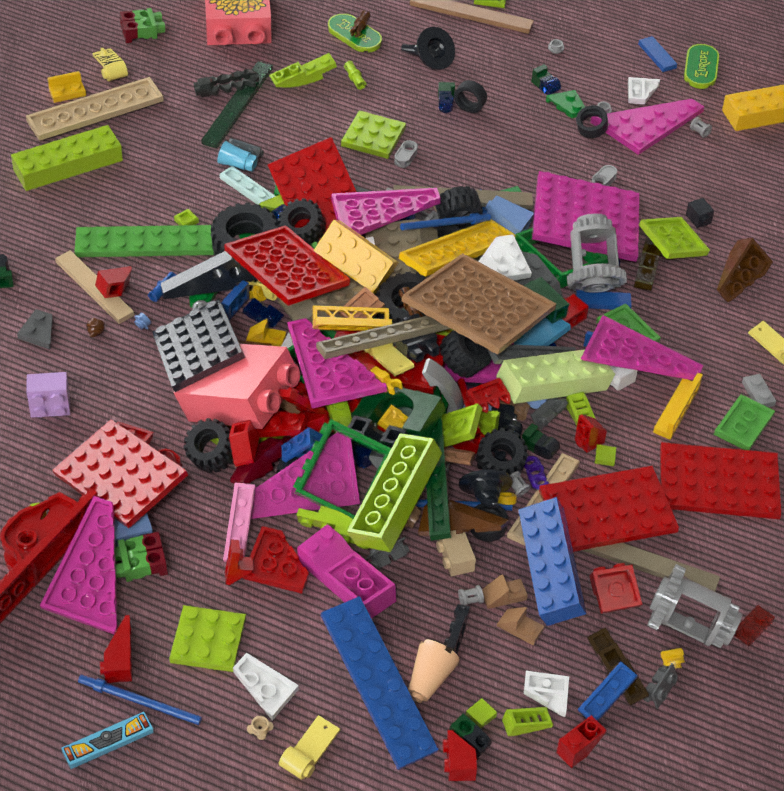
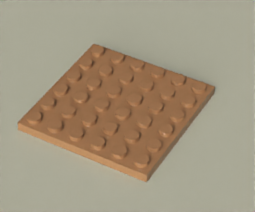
(479, 303)

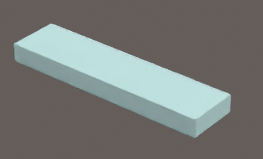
(245, 185)

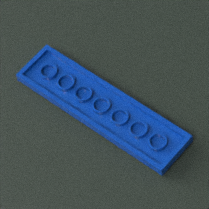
(379, 683)

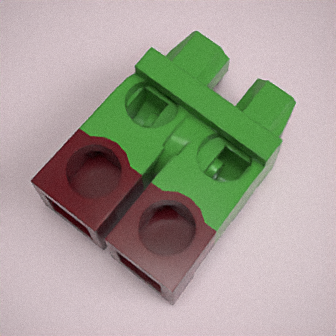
(141, 24)
(140, 557)

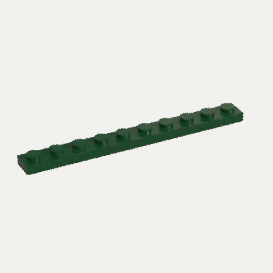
(438, 489)

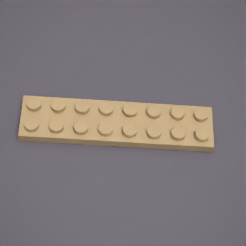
(94, 108)

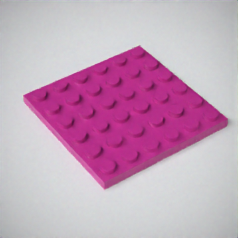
(564, 199)

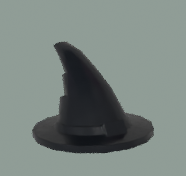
(433, 47)
(486, 485)

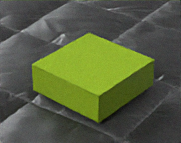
(186, 218)
(605, 455)
(481, 713)

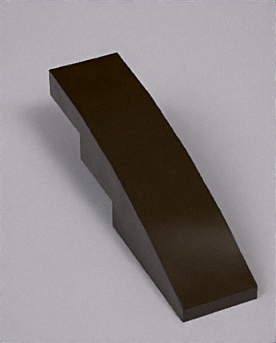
(647, 266)
(610, 656)

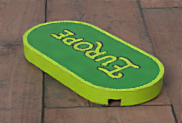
(340, 27)
(701, 66)

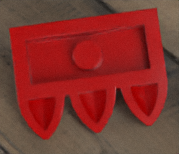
(490, 394)

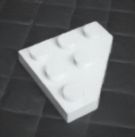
(506, 258)

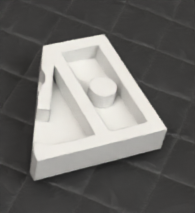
(641, 89)
(548, 690)

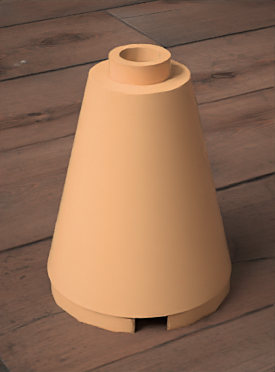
(430, 669)

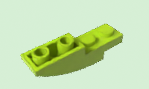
(299, 75)
(334, 518)

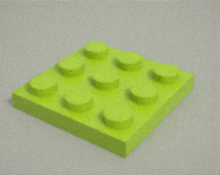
(373, 134)
(674, 237)
(207, 638)

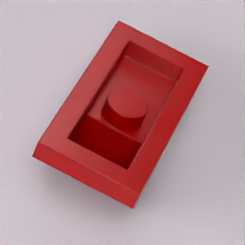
(236, 564)

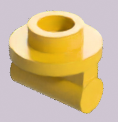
(257, 293)
(673, 656)

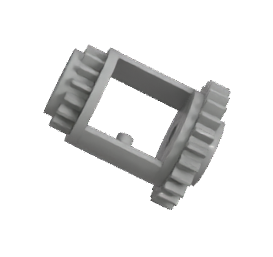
(594, 277)
(667, 596)

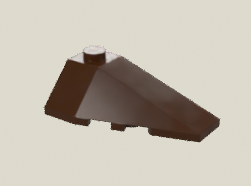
(743, 267)
(465, 518)

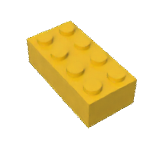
(755, 108)
(355, 256)

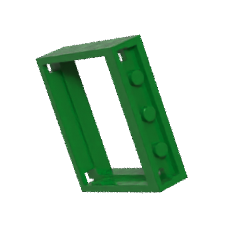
(525, 242)
(317, 448)

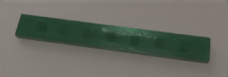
(234, 108)

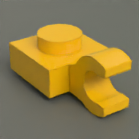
(383, 376)

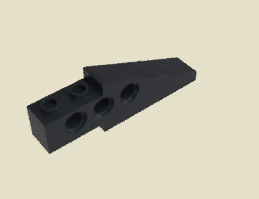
(206, 279)

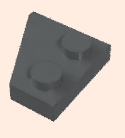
(37, 329)

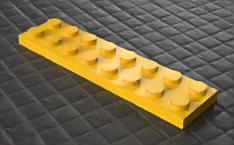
(437, 253)

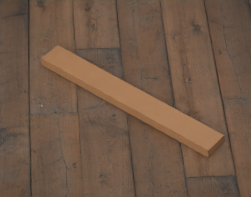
(476, 14)

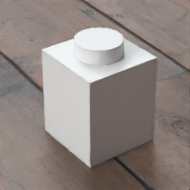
(623, 377)

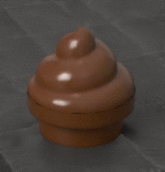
(95, 327)

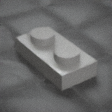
(758, 390)

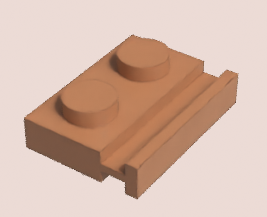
(364, 298)

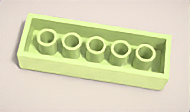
(553, 376)

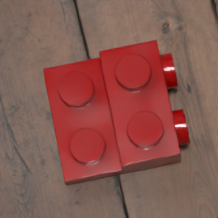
(615, 588)

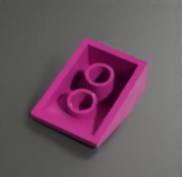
(322, 552)
(357, 578)

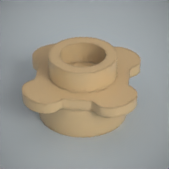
(260, 721)

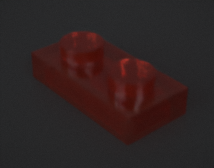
(754, 625)

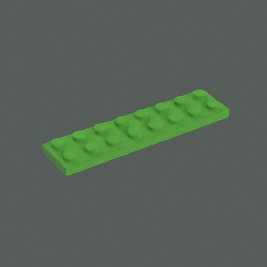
(143, 241)

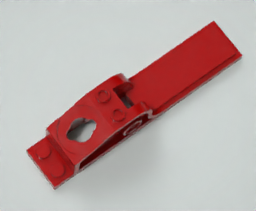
(37, 544)

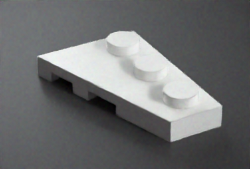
(265, 684)

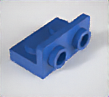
(236, 299)
(300, 444)

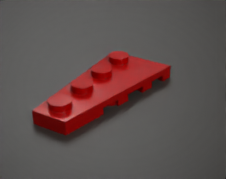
(283, 425)

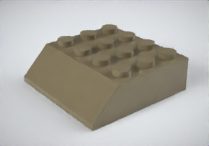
(394, 240)
(334, 298)

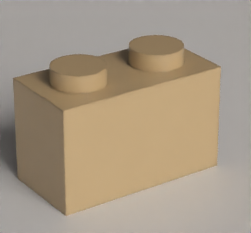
(457, 554)

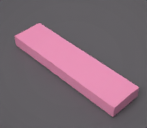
(240, 516)

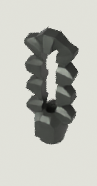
(206, 86)

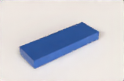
(657, 54)
(604, 300)
(608, 692)

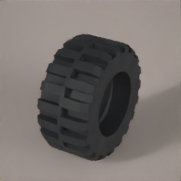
(240, 220)
(389, 294)

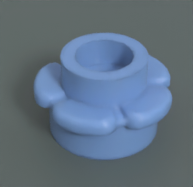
(142, 321)

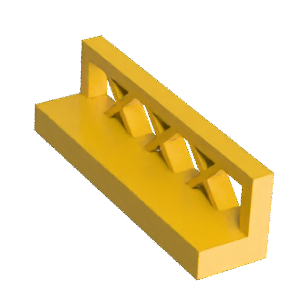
(349, 323)
(677, 407)

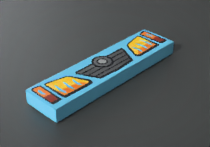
(107, 740)

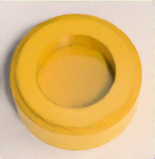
(507, 498)

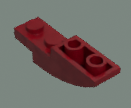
(267, 453)

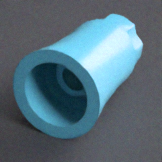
(236, 157)

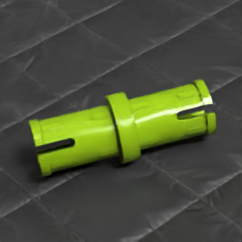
(354, 75)

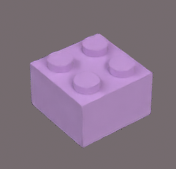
(48, 394)

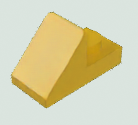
(263, 334)

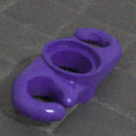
(536, 466)

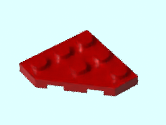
(276, 562)

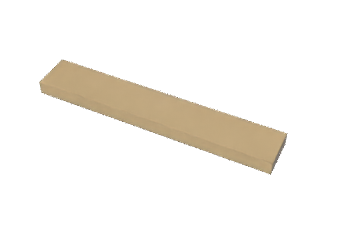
(86, 280)
(560, 472)

